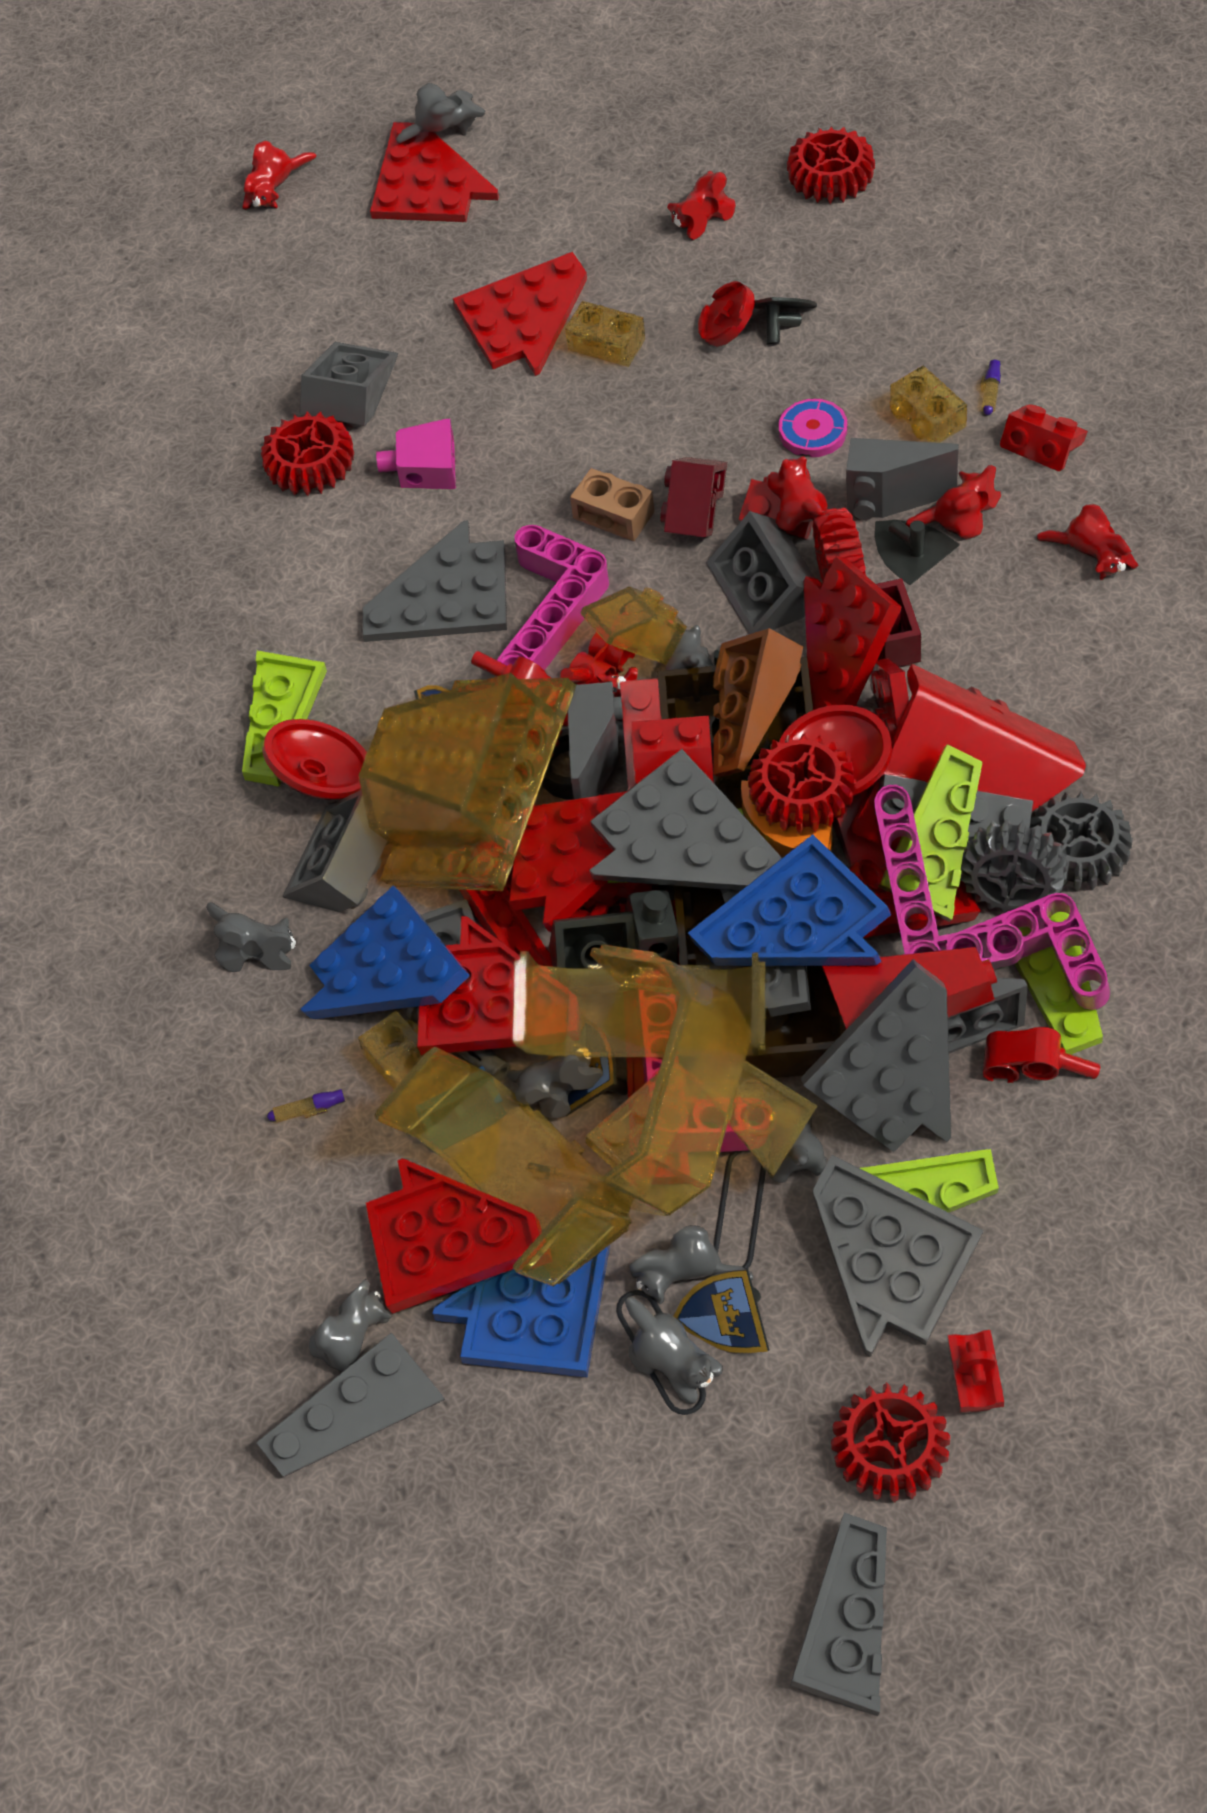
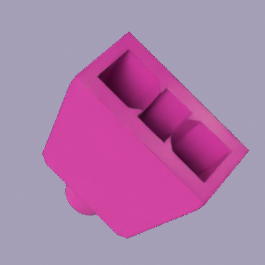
(422, 456)

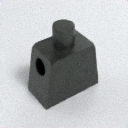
(654, 922)

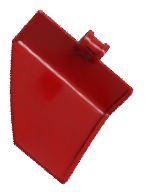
(1015, 752)

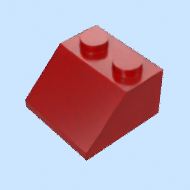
(661, 739)

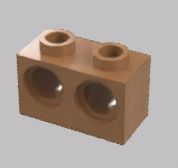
(612, 504)

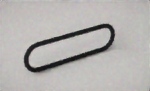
(756, 1211)
(654, 1377)

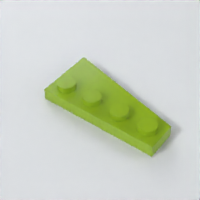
(282, 692)
(942, 828)
(1054, 998)
(944, 1180)

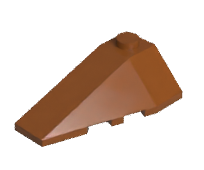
(752, 685)

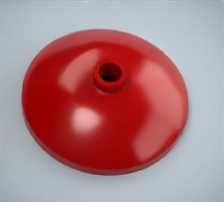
(853, 731)
(314, 758)

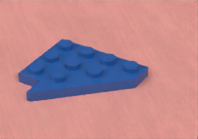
(796, 915)
(384, 963)
(528, 1322)

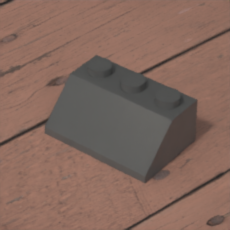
(761, 574)
(338, 858)

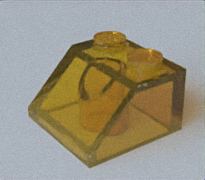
(637, 622)

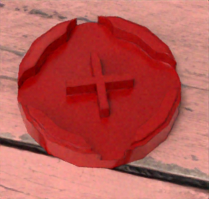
(726, 314)

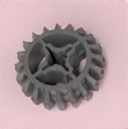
(1076, 828)
(989, 861)

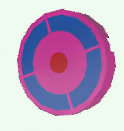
(813, 427)

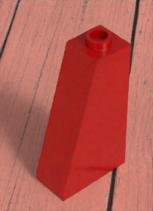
(961, 971)

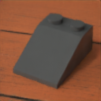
(346, 383)
(897, 475)
(594, 737)
(1002, 1014)

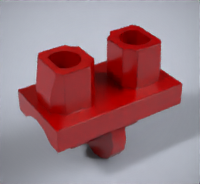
(975, 1371)

